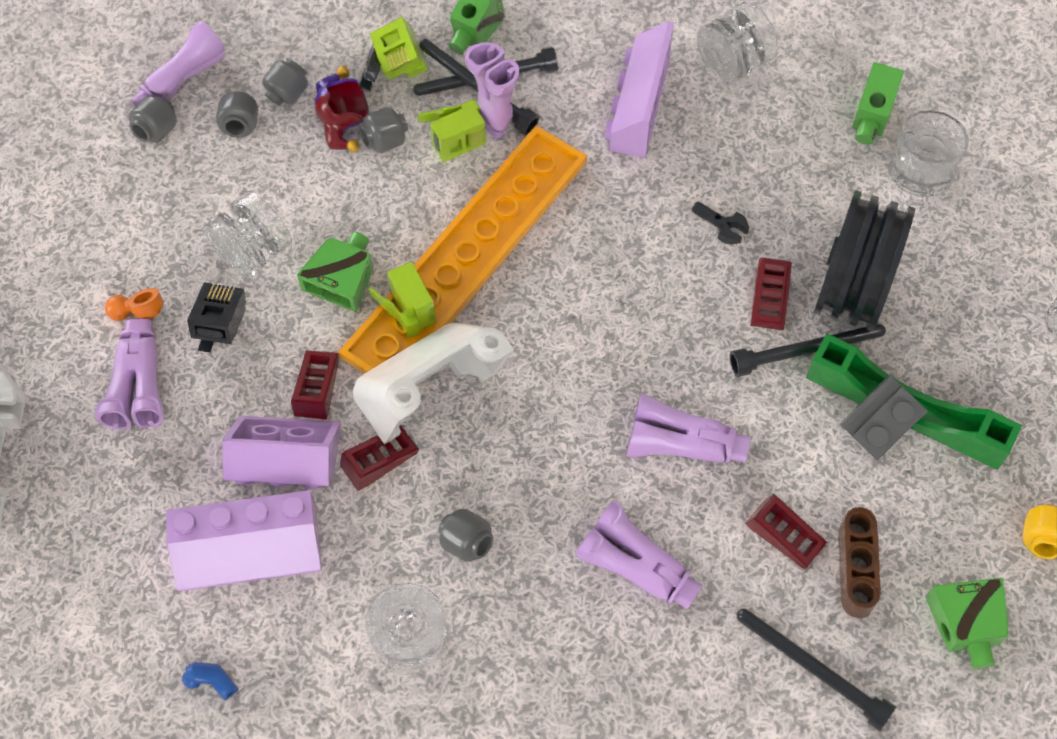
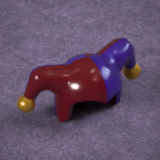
(339, 107)

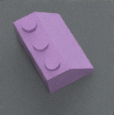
(281, 451)

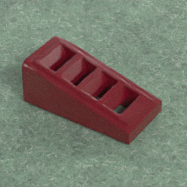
(772, 273)
(315, 404)
(363, 477)
(779, 540)

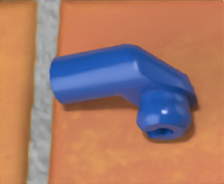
(209, 673)

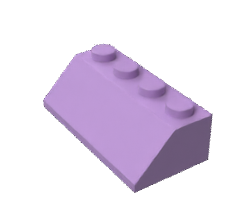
(640, 91)
(243, 540)

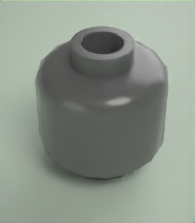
(285, 82)
(237, 114)
(152, 119)
(383, 130)
(465, 535)

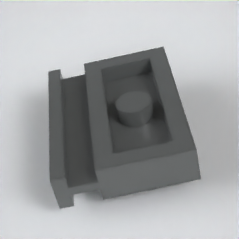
(883, 417)

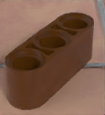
(866, 548)

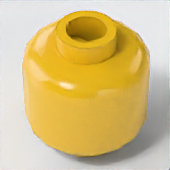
(1041, 531)

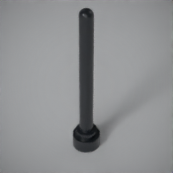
(544, 61)
(523, 118)
(745, 361)
(875, 710)

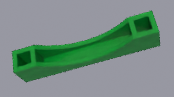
(968, 430)

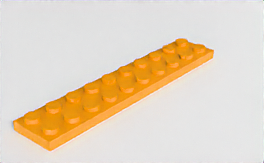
(474, 243)

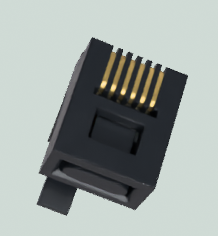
(216, 315)

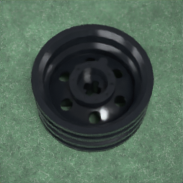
(864, 260)

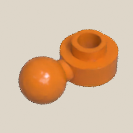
(143, 304)

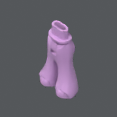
(198, 53)
(495, 83)
(133, 359)
(692, 438)
(651, 571)

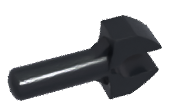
(371, 71)
(723, 223)

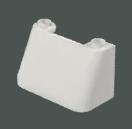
(390, 389)

